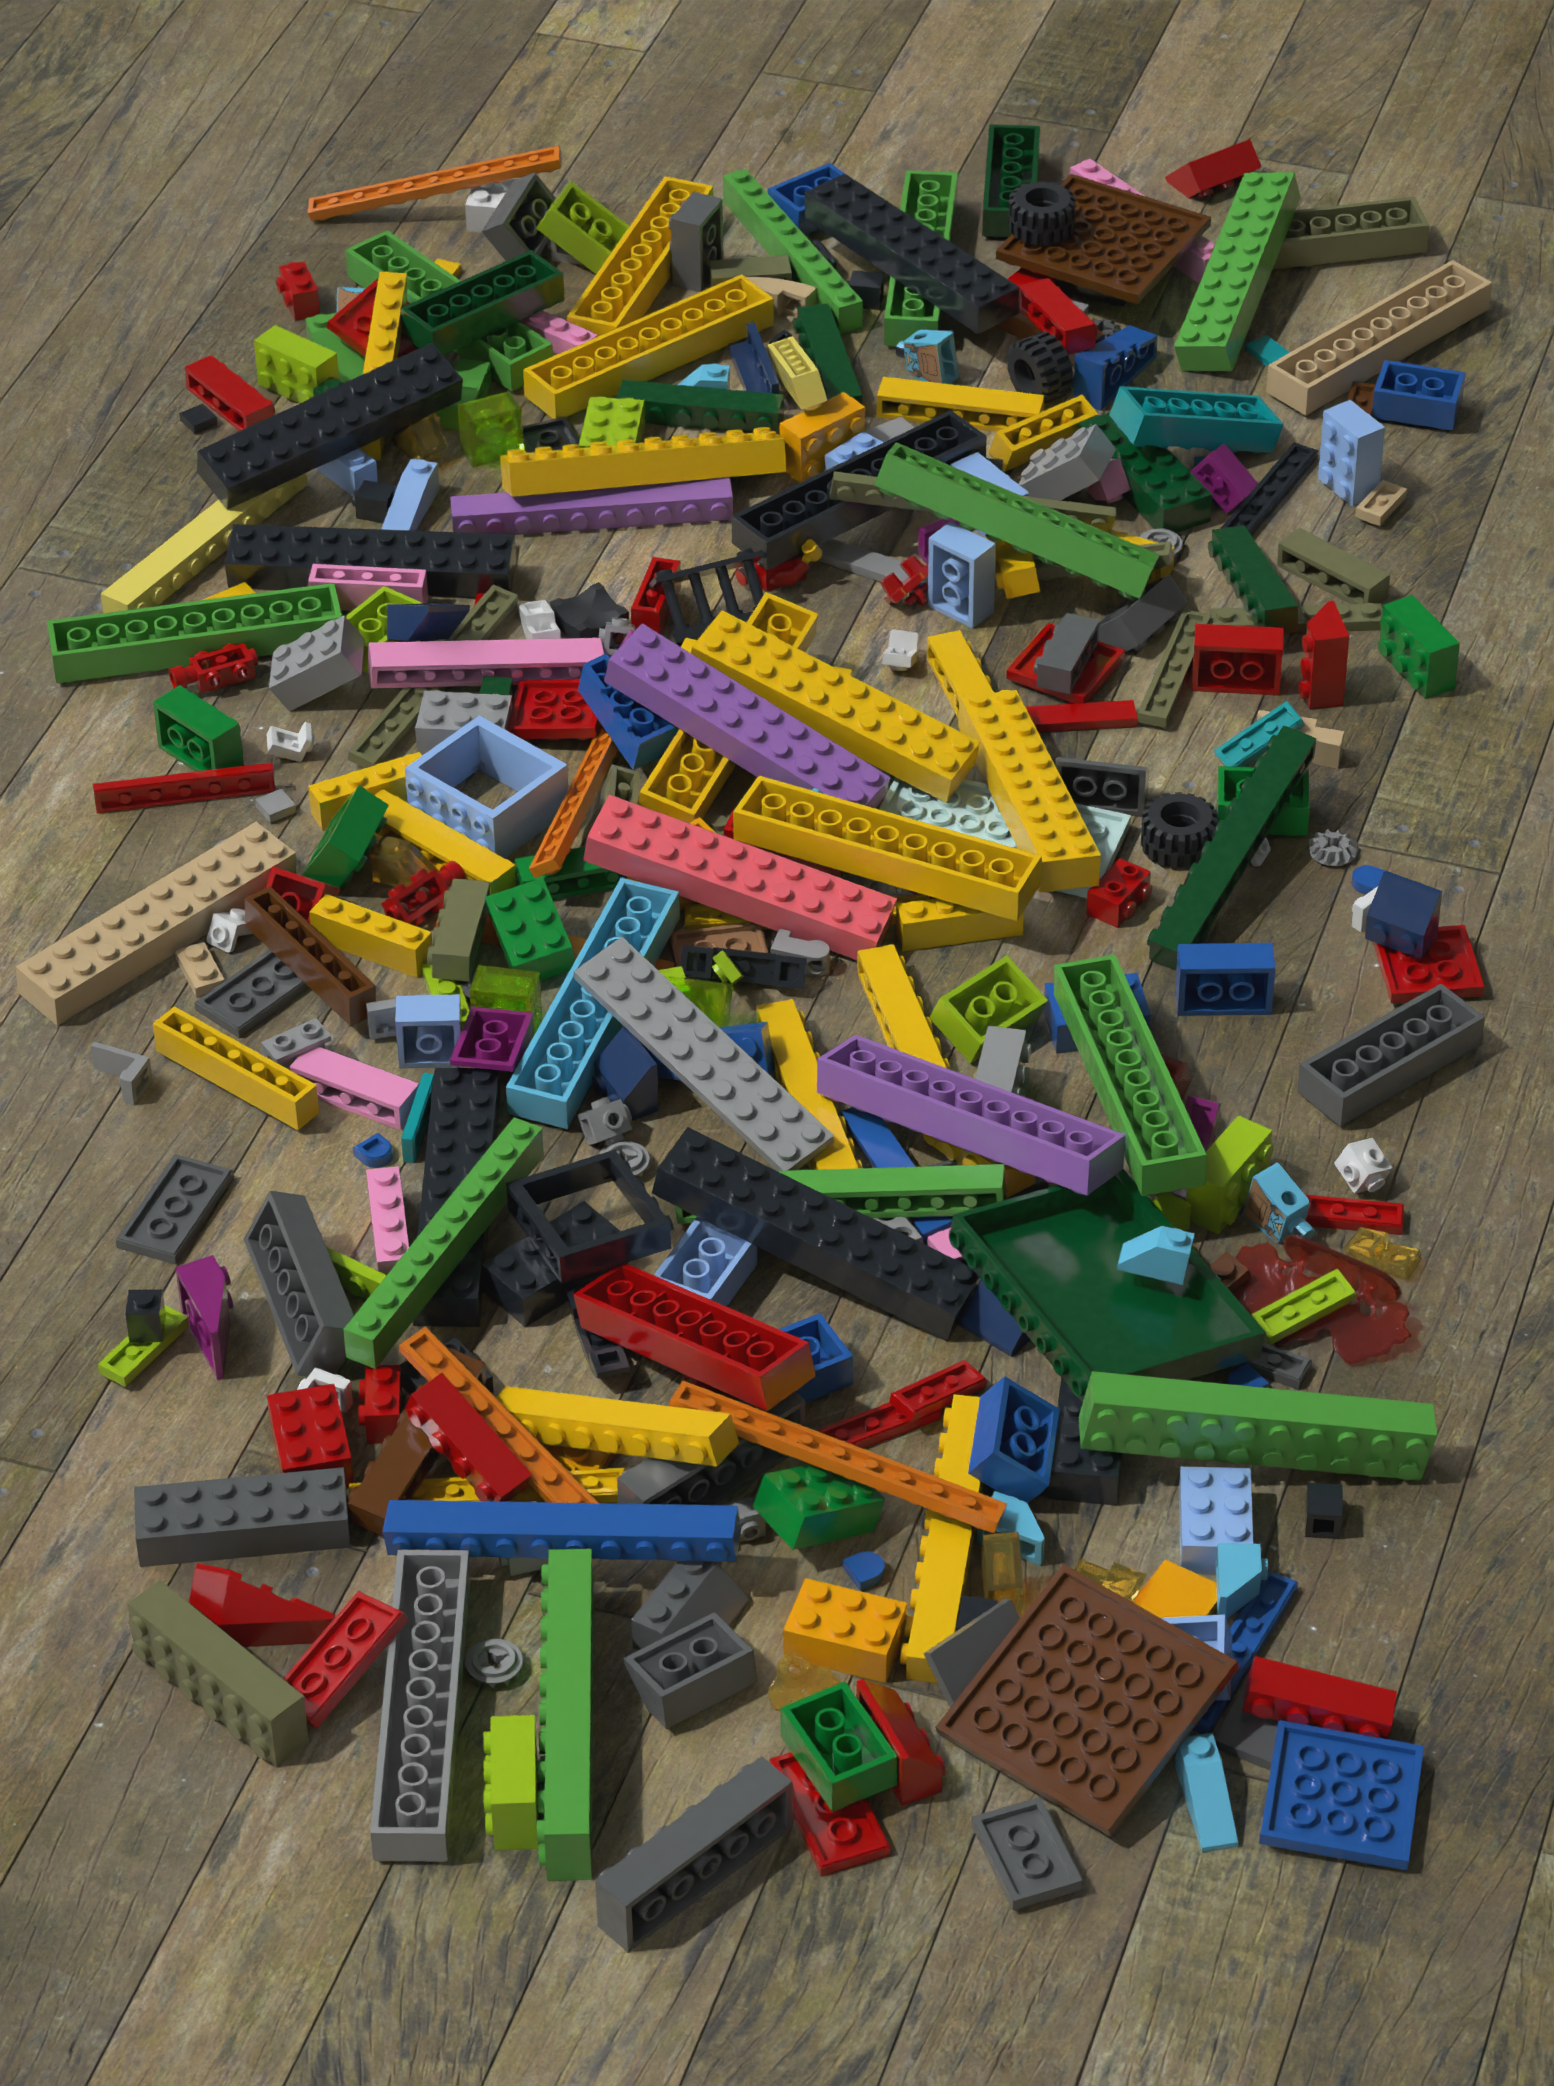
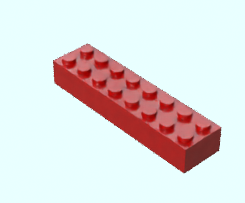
(695, 1335)

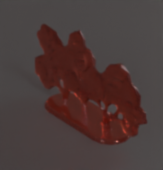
(1352, 1333)

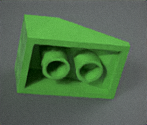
(349, 360)

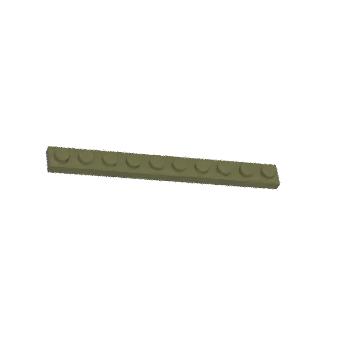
(862, 490)
(404, 709)

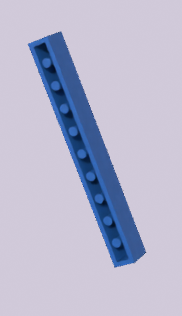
(537, 1527)

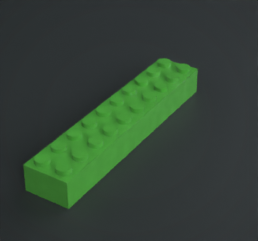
(932, 201)
(1237, 272)
(506, 349)
(1016, 520)
(173, 633)
(1129, 1075)
(1257, 1426)
(567, 1713)

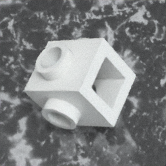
(1363, 1166)

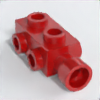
(218, 669)
(423, 893)

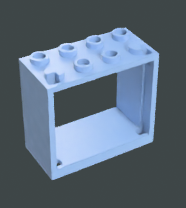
(486, 747)

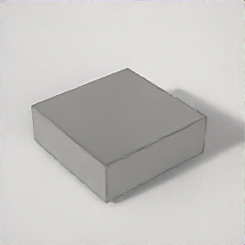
(275, 805)

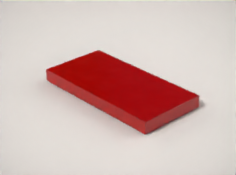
(343, 1654)
(833, 1838)

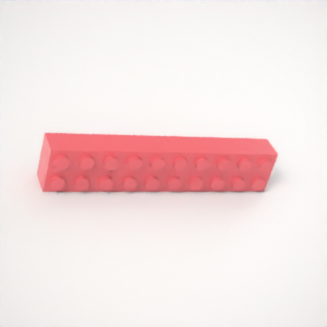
(738, 878)

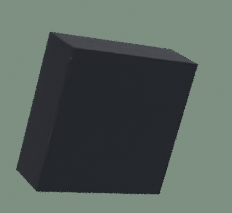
(198, 418)

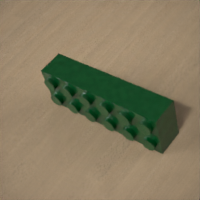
(1009, 164)
(483, 303)
(1159, 483)

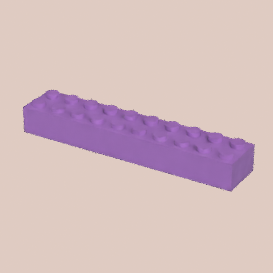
(737, 720)
(971, 1114)

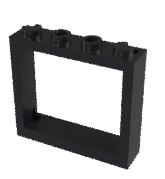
(601, 1252)

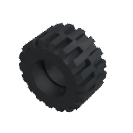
(1042, 213)
(1040, 366)
(1177, 829)

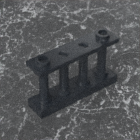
(668, 578)

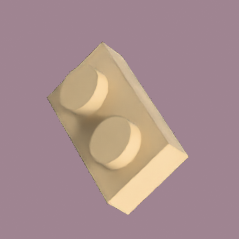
(1381, 502)
(199, 968)

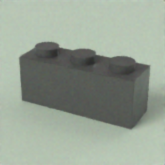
(1067, 653)

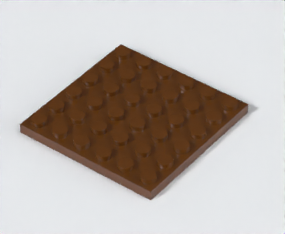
(1118, 242)
(1087, 1699)

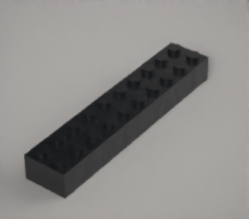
(912, 253)
(329, 425)
(807, 512)
(454, 561)
(459, 1134)
(816, 1233)

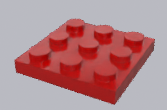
(354, 322)
(1097, 671)
(551, 711)
(1446, 962)

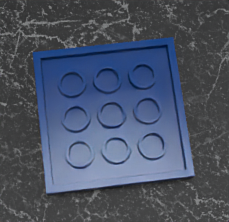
(1342, 1795)

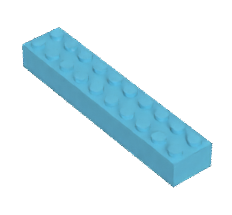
(577, 1027)

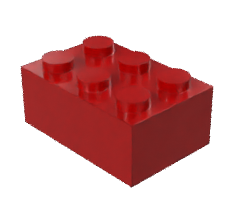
(1237, 659)
(309, 1431)

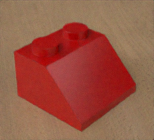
(299, 890)

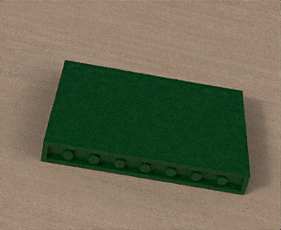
(1057, 1275)

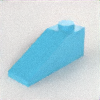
(1206, 1792)

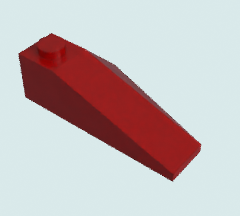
(252, 1613)

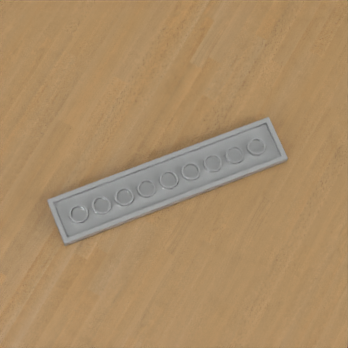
(703, 1057)

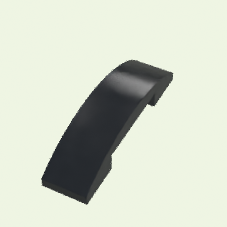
(755, 966)
(602, 1355)

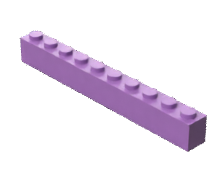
(594, 508)

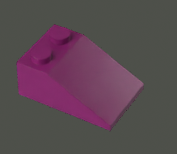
(493, 1039)
(207, 1305)

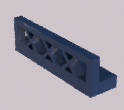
(753, 363)

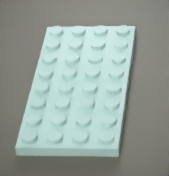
(975, 813)

